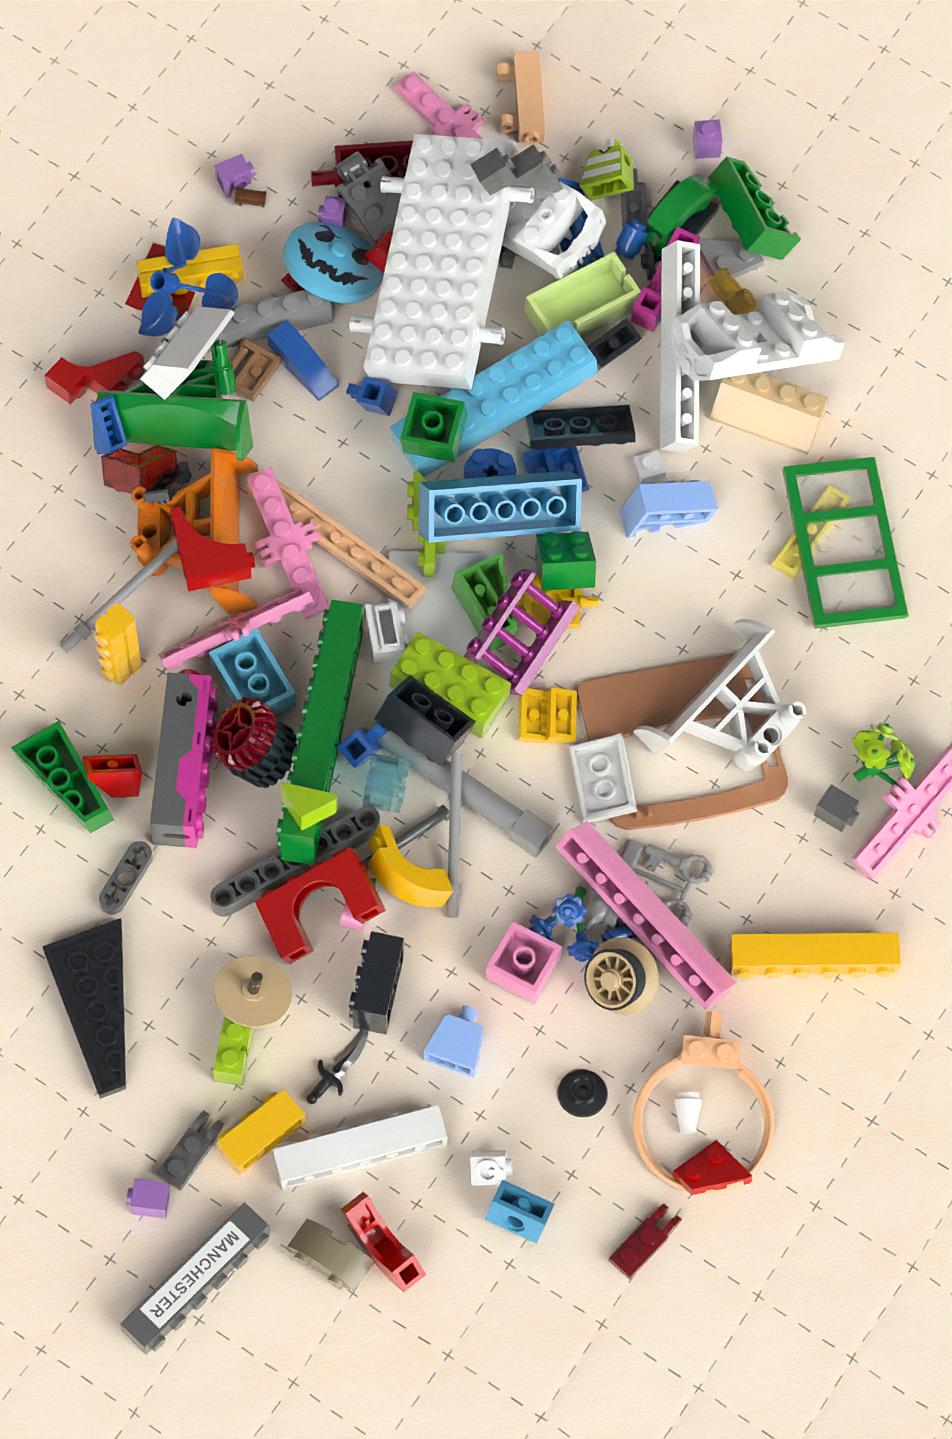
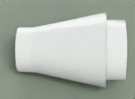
(687, 1111)

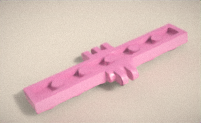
(436, 111)
(287, 540)
(235, 627)
(910, 814)

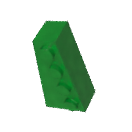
(752, 211)
(59, 768)

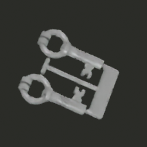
(656, 854)

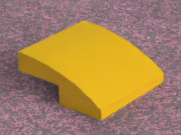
(547, 716)

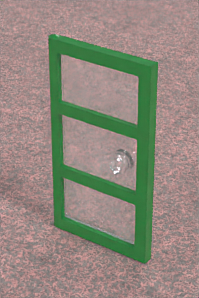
(845, 542)

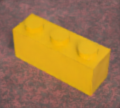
(260, 1131)

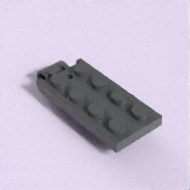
(372, 208)

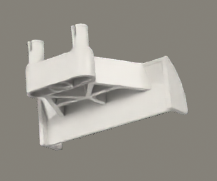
(748, 751)

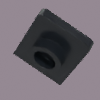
(648, 261)

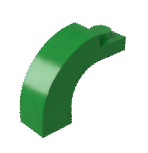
(679, 204)

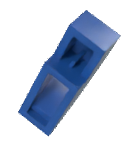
(302, 360)

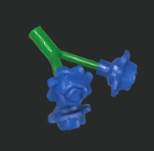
(568, 911)

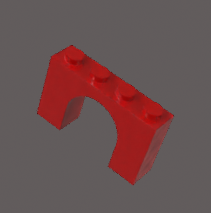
(282, 906)

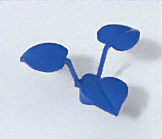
(181, 245)

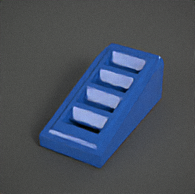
(106, 440)

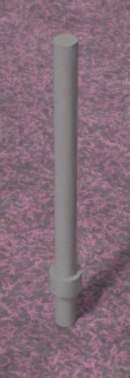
(83, 630)
(454, 834)

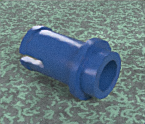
(620, 931)

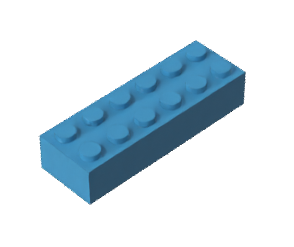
(499, 506)

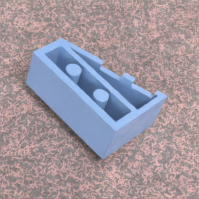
(668, 504)

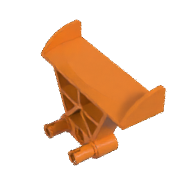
(222, 526)

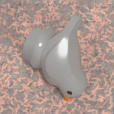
(602, 913)

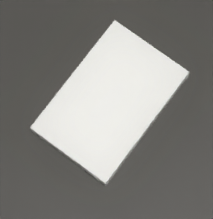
(602, 778)

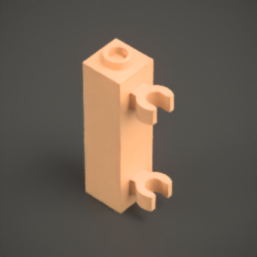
(528, 97)

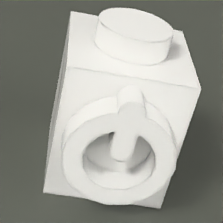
(490, 1167)

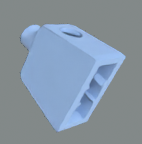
(456, 1042)

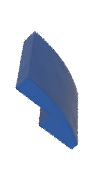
(556, 460)

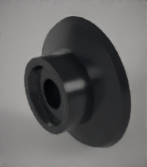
(582, 1104)

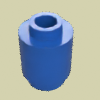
(631, 239)

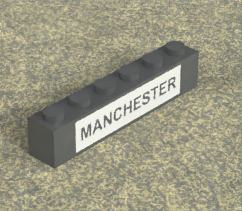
(195, 1278)

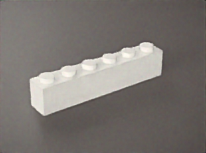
(359, 1146)

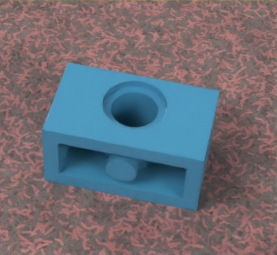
(519, 1211)

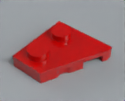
(711, 1170)

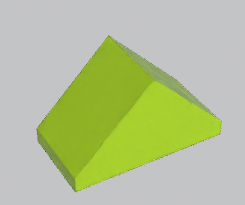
(308, 804)

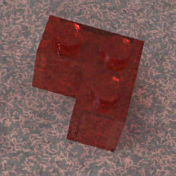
(128, 470)

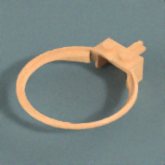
(710, 1052)

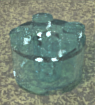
(385, 783)

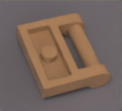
(256, 371)

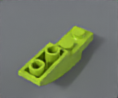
(426, 557)

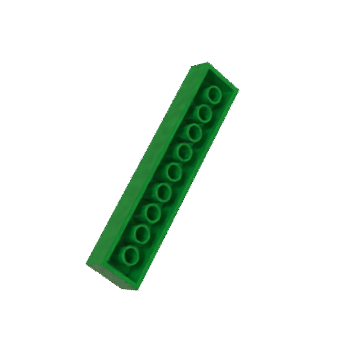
(323, 722)

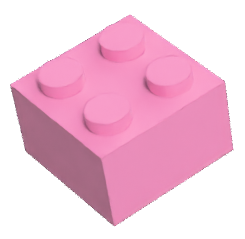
(523, 962)

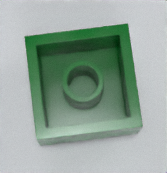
(433, 427)
(565, 560)

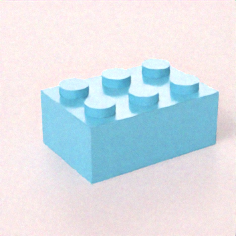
(250, 671)

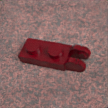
(643, 1243)

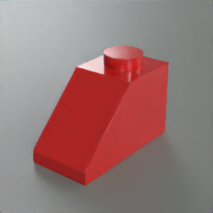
(115, 774)

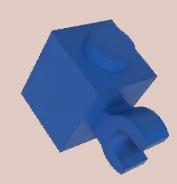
(374, 395)
(362, 744)

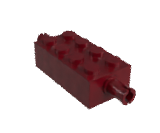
(392, 154)

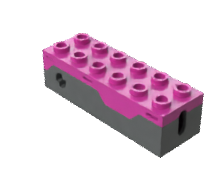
(183, 759)

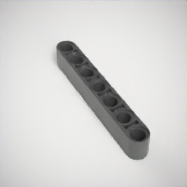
(256, 874)

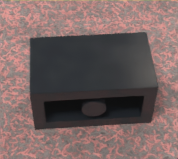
(614, 343)

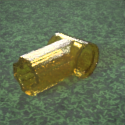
(731, 294)

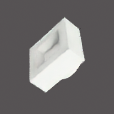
(649, 466)

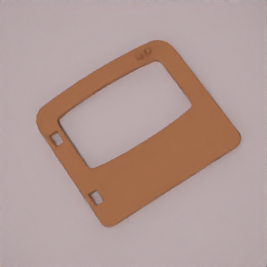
(654, 700)

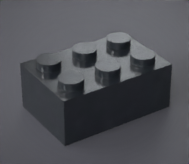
(425, 720)
(376, 982)

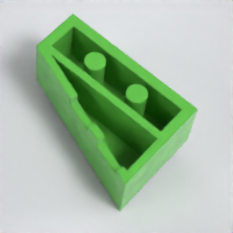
(478, 592)

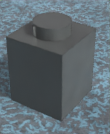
(837, 808)

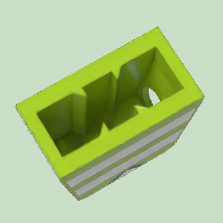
(607, 171)

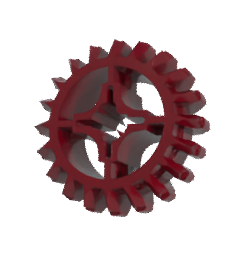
(243, 733)

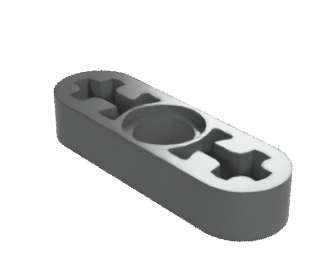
(129, 857)

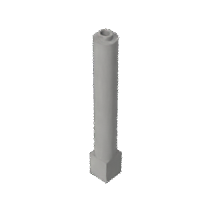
(523, 827)

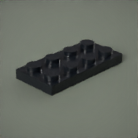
(580, 427)

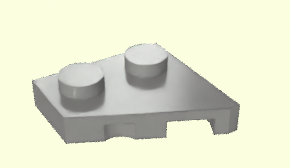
(728, 254)

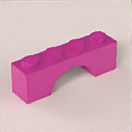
(647, 307)

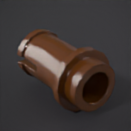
(250, 197)

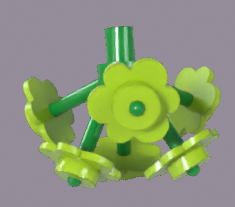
(876, 757)

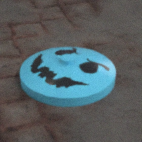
(331, 263)

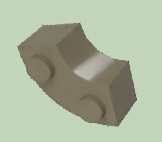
(339, 1262)

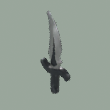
(338, 1068)

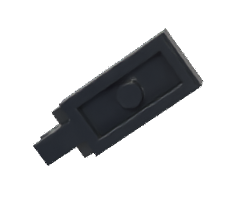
(168, 484)

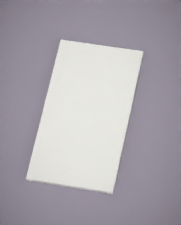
(438, 610)

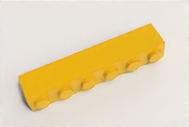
(814, 954)

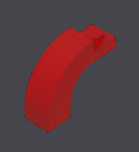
(380, 1244)

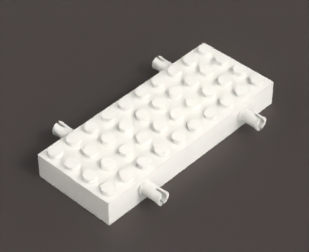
(439, 266)

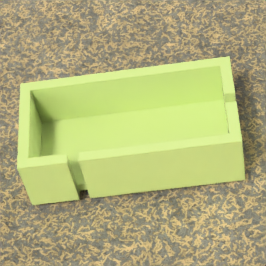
(584, 297)

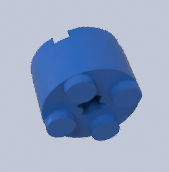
(489, 463)

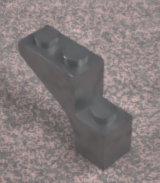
(527, 169)

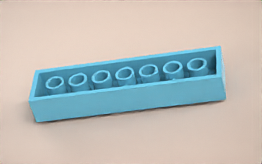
(514, 389)

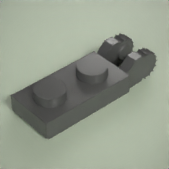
(189, 1152)

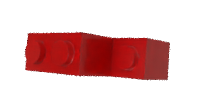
(116, 374)

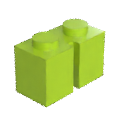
(230, 1059)

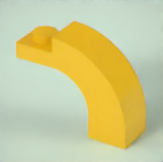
(402, 878)

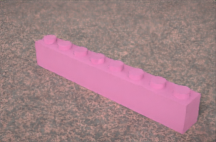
(646, 915)

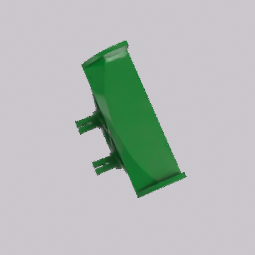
(192, 413)

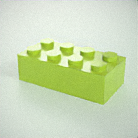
(455, 679)

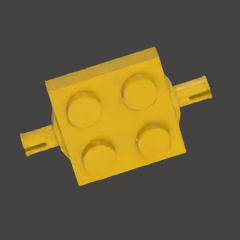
(542, 614)

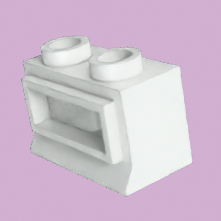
(385, 631)

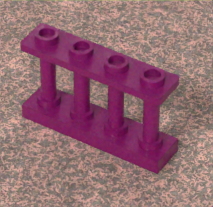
(546, 634)

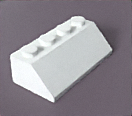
(184, 349)

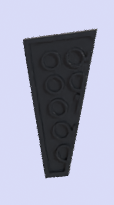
(92, 990)

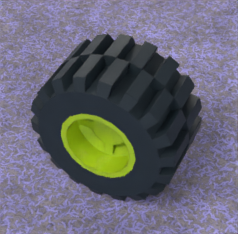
(275, 763)

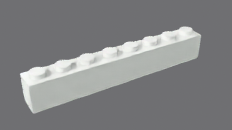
(678, 391)

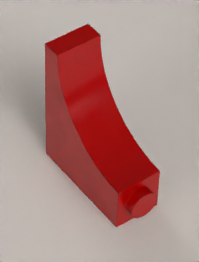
(208, 561)

